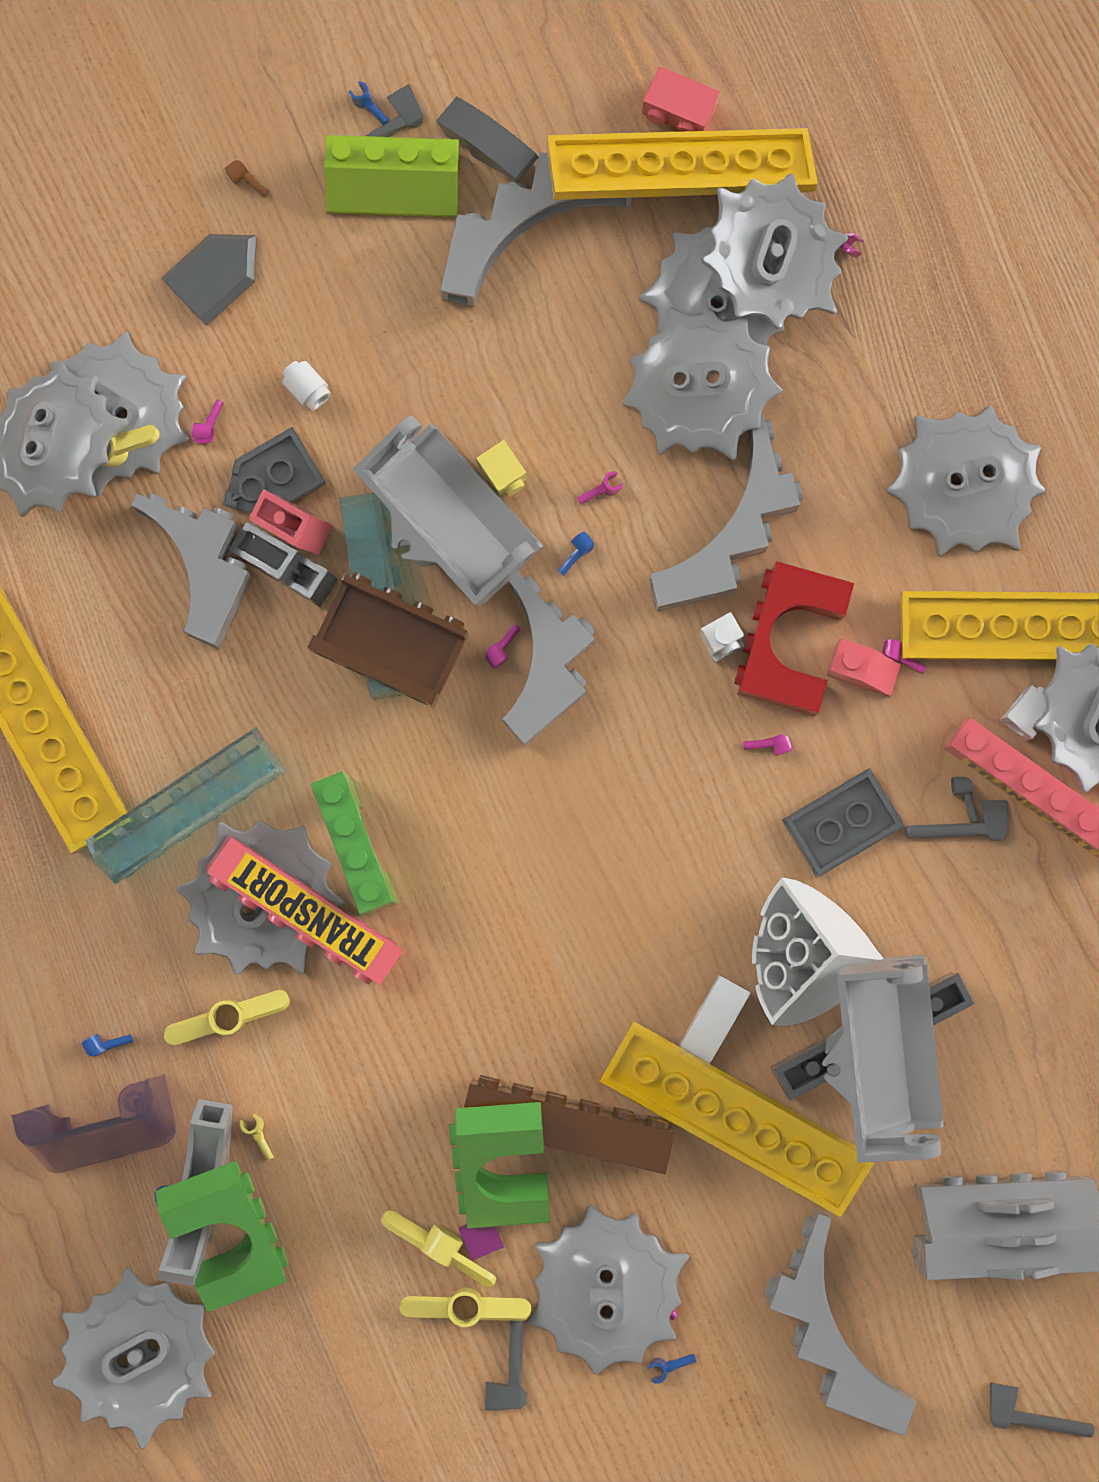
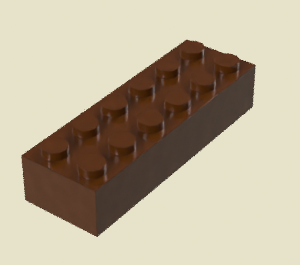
(585, 1127)

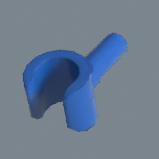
(365, 101)
(583, 546)
(95, 1047)
(669, 1366)

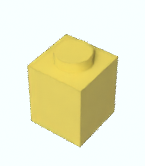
(502, 469)

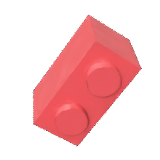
(679, 102)

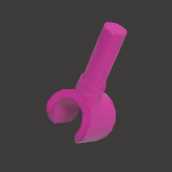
(847, 245)
(205, 432)
(603, 488)
(893, 650)
(495, 655)
(780, 743)

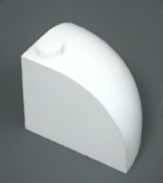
(801, 951)

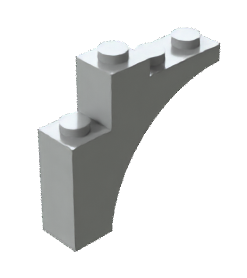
(203, 543)
(556, 645)
(206, 1150)

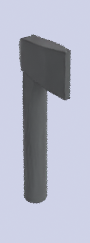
(408, 110)
(994, 826)
(509, 1396)
(1003, 1415)

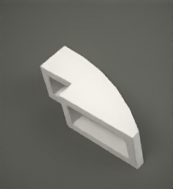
(714, 1019)

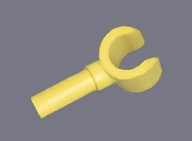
(258, 1136)

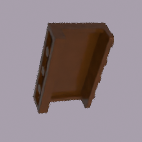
(390, 639)

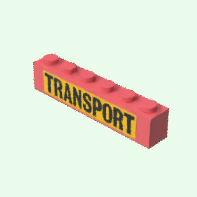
(1027, 783)
(304, 910)

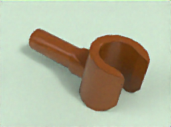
(238, 171)

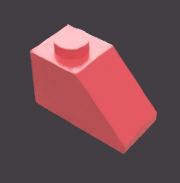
(290, 522)
(863, 667)

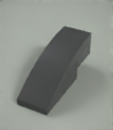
(486, 139)
(283, 564)

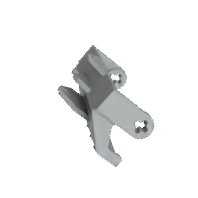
(446, 510)
(887, 1058)
(1008, 1227)

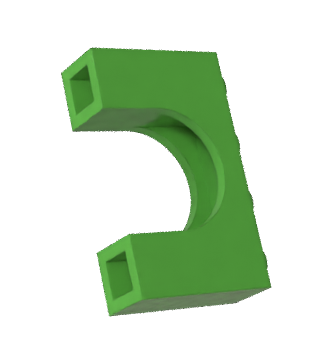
(359, 862)
(487, 1135)
(226, 1198)

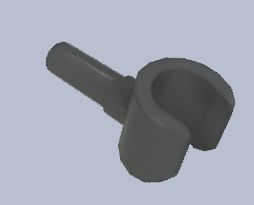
(965, 787)

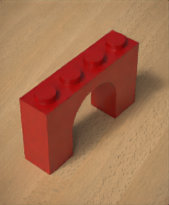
(763, 674)

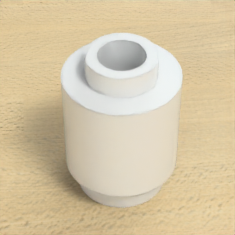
(305, 385)

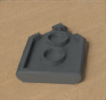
(214, 274)
(275, 466)

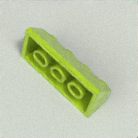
(391, 176)

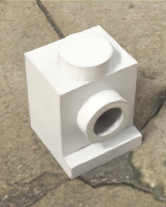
(722, 637)
(1025, 712)

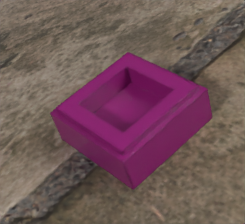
(480, 1240)

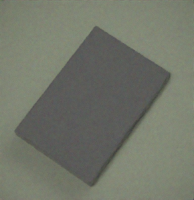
(843, 823)

